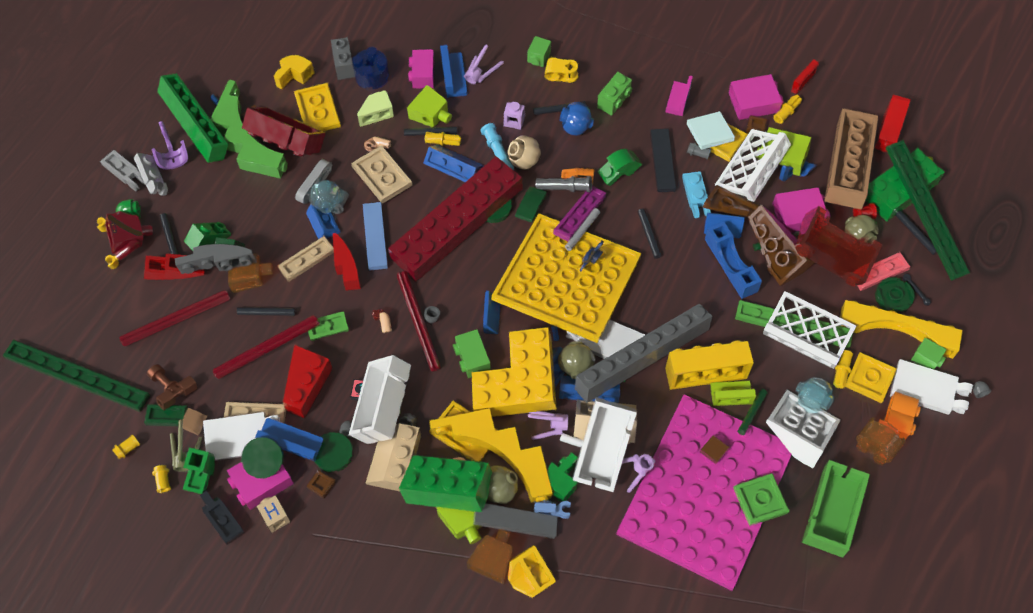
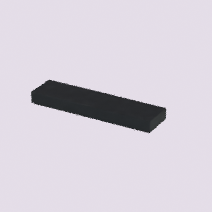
(662, 160)

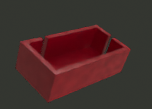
(283, 131)

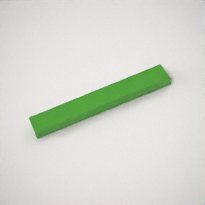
(761, 315)

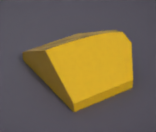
(529, 573)

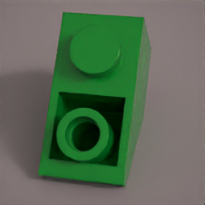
(205, 234)

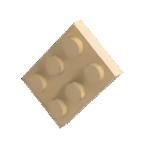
(381, 174)

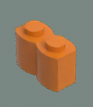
(902, 412)

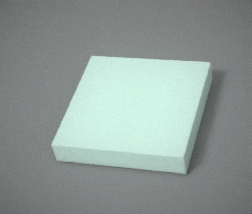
(710, 130)

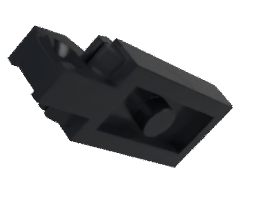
(221, 518)

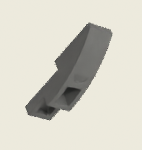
(218, 255)

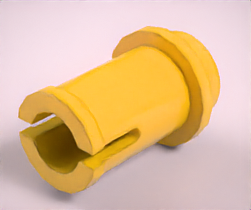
(125, 447)
(161, 476)

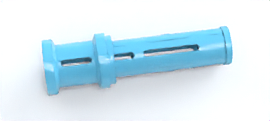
(495, 142)

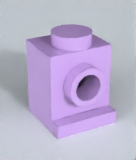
(516, 111)

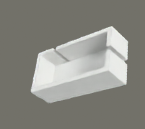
(380, 400)
(604, 444)

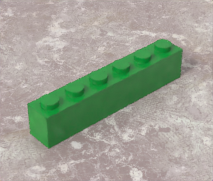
(192, 118)

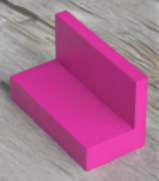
(678, 97)

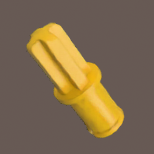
(787, 109)
(442, 138)
(843, 369)

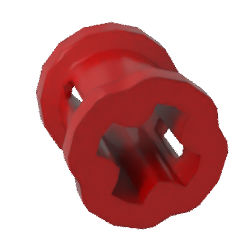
(869, 210)

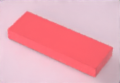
(884, 269)

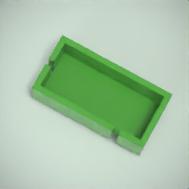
(835, 509)

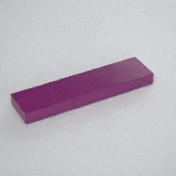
(579, 213)

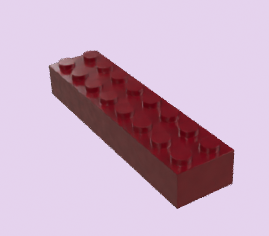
(455, 218)

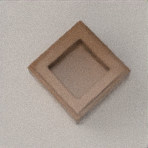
(193, 421)

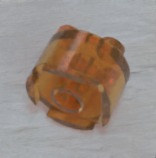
(880, 440)

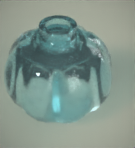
(325, 196)
(815, 394)

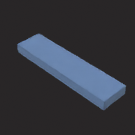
(375, 236)

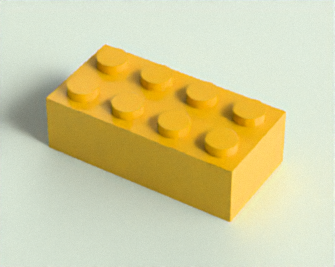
(708, 364)

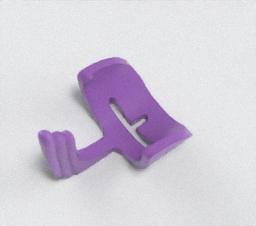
(180, 156)

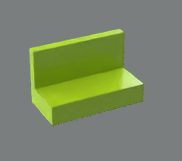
(732, 393)

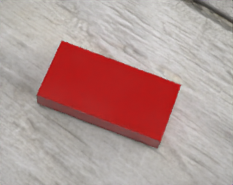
(805, 76)

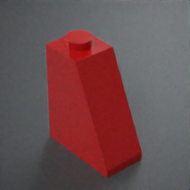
(892, 122)

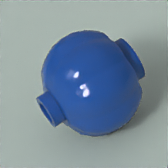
(576, 118)

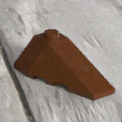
(778, 247)

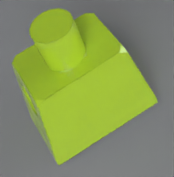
(429, 108)
(460, 523)

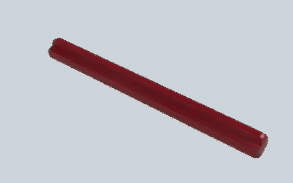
(174, 318)
(418, 321)
(266, 346)

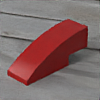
(345, 264)
(165, 269)

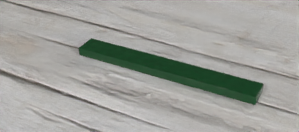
(927, 210)
(76, 375)

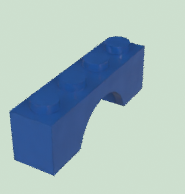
(741, 276)

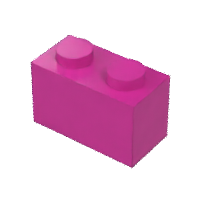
(422, 68)

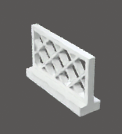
(764, 166)
(806, 346)

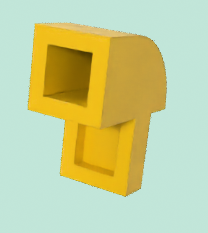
(293, 68)

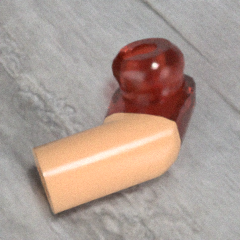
(384, 319)

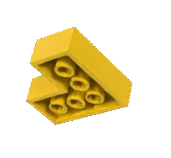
(524, 386)

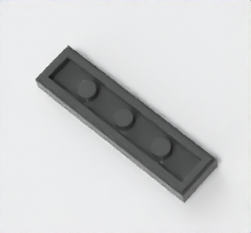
(516, 521)

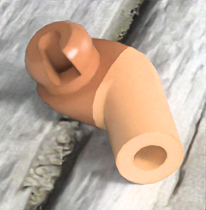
(376, 142)

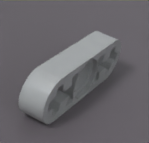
(317, 175)

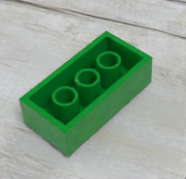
(889, 192)
(446, 483)

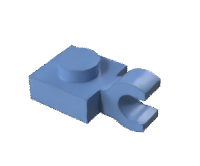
(546, 507)

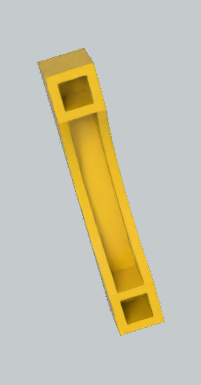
(871, 317)

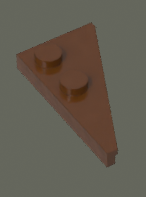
(728, 202)

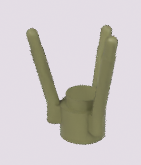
(179, 458)

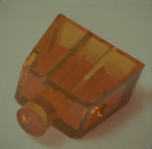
(249, 276)
(492, 557)

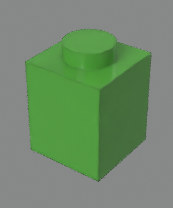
(539, 51)
(929, 354)

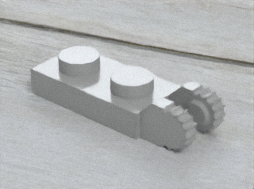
(122, 169)
(150, 174)

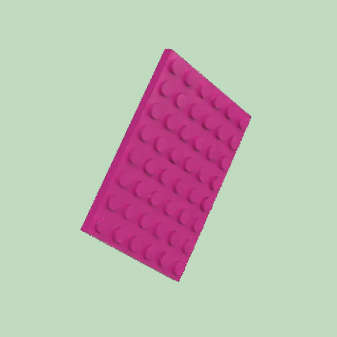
(689, 503)

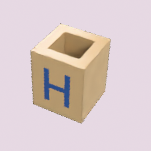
(273, 513)

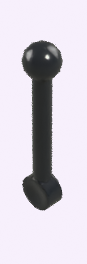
(907, 278)

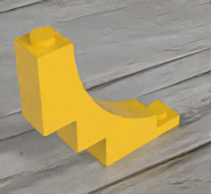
(479, 429)

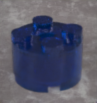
(370, 68)

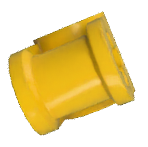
(560, 69)

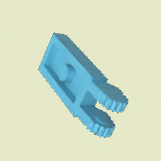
(695, 192)

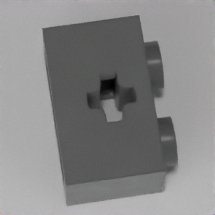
(342, 58)

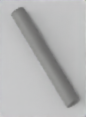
(582, 229)

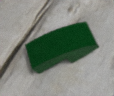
(530, 204)

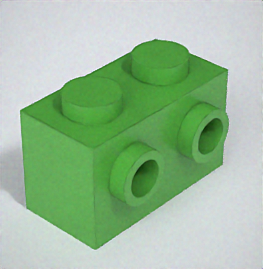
(614, 93)
(471, 353)

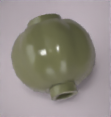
(861, 227)
(575, 358)
(502, 485)

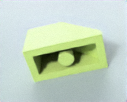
(375, 109)

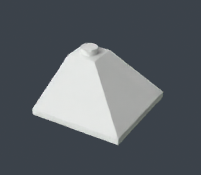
(801, 431)

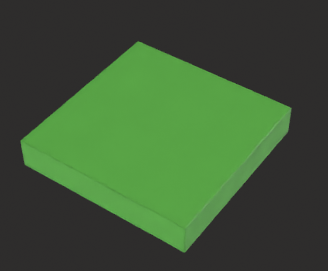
(761, 499)

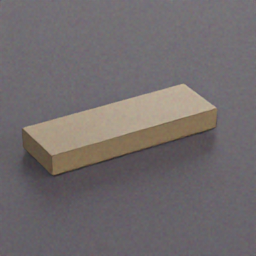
(306, 258)
(238, 408)

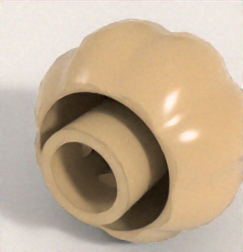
(524, 152)

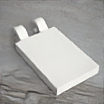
(612, 340)
(931, 387)
(229, 435)

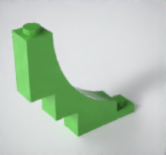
(251, 154)

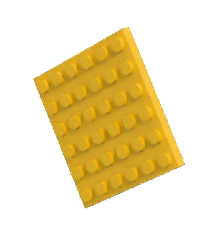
(548, 282)

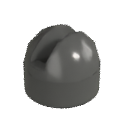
(434, 314)
(981, 389)
(406, 418)
(345, 428)

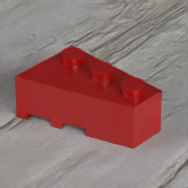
(305, 379)

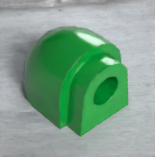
(129, 206)

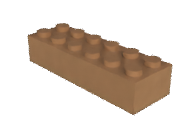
(851, 159)

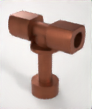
(172, 388)

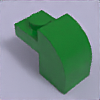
(619, 163)
(200, 466)
(560, 482)

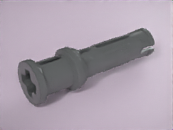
(573, 184)

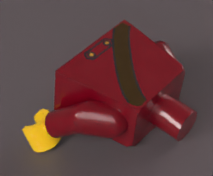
(124, 235)

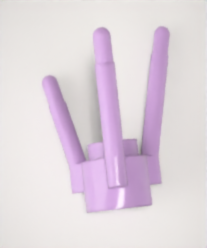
(474, 72)
(558, 421)
(641, 465)

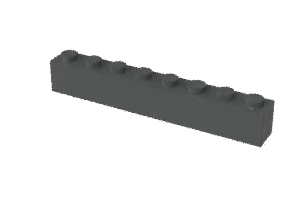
(642, 353)

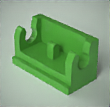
(329, 325)

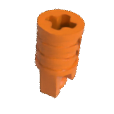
(567, 173)

